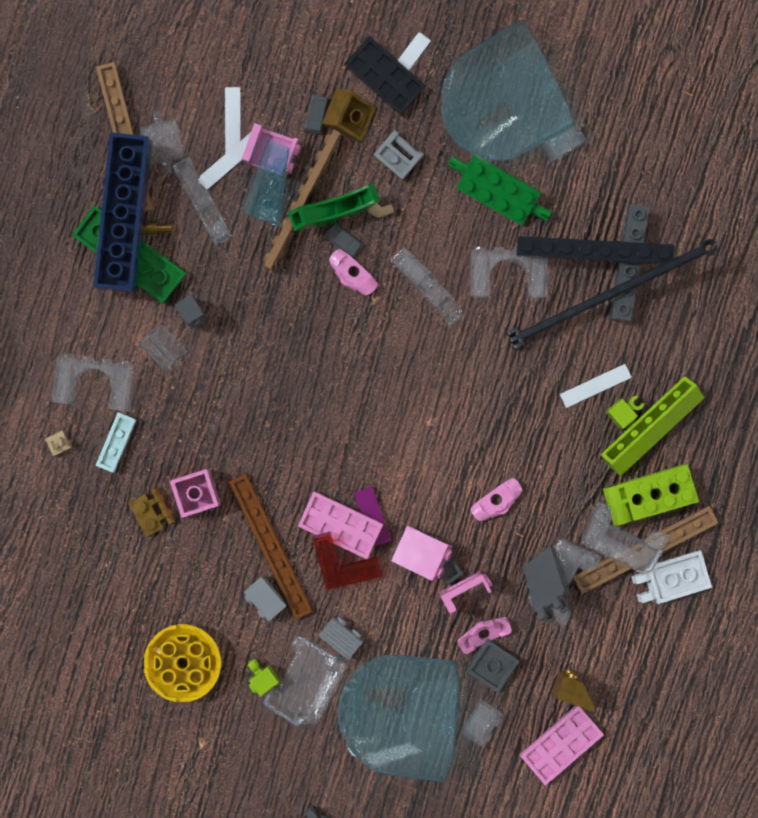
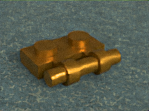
(146, 514)

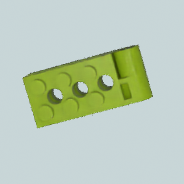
(620, 495)

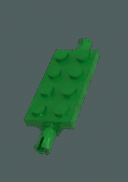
(498, 189)

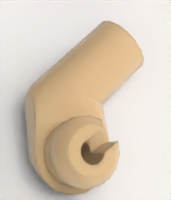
(379, 211)

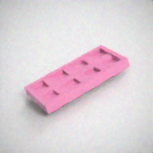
(348, 527)
(561, 744)

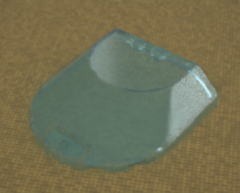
(504, 97)
(402, 715)

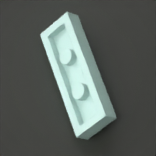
(116, 442)

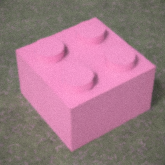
(195, 492)

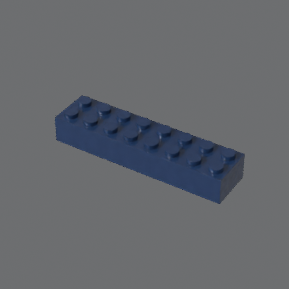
(122, 213)

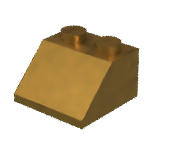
(349, 114)
(572, 690)

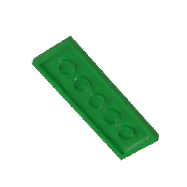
(155, 274)

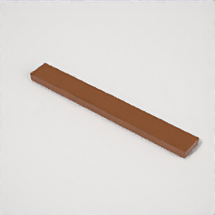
(271, 546)

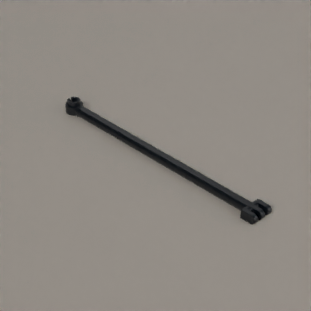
(520, 336)

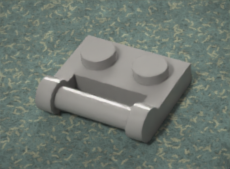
(393, 159)

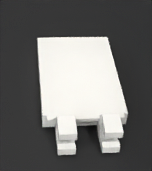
(674, 578)

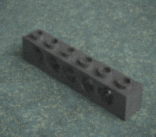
(633, 231)

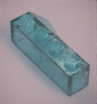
(268, 184)

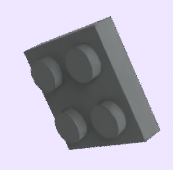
(492, 665)

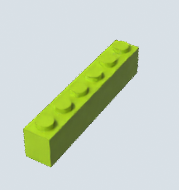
(652, 426)

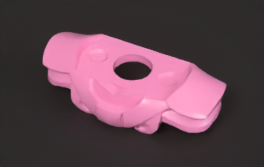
(362, 283)
(485, 509)
(496, 628)

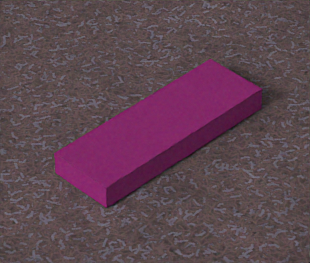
(369, 506)

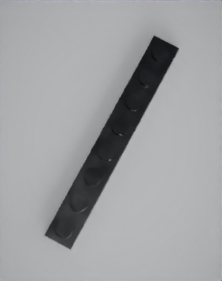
(594, 250)

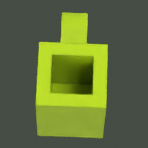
(623, 413)

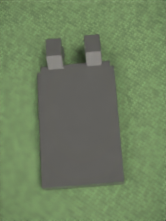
(546, 584)

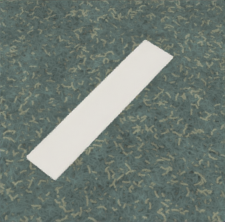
(414, 50)
(232, 117)
(225, 163)
(595, 385)

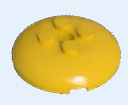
(168, 676)

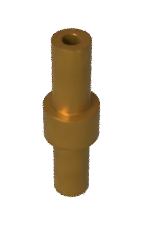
(153, 228)

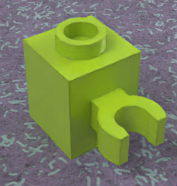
(263, 679)

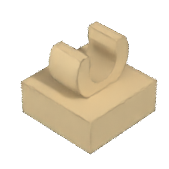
(58, 443)

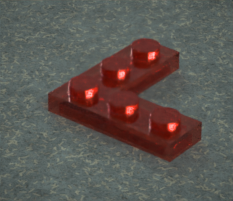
(342, 575)

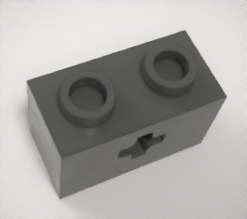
(192, 312)

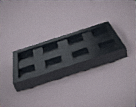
(384, 75)

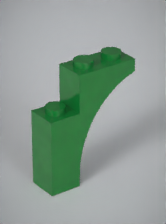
(330, 210)

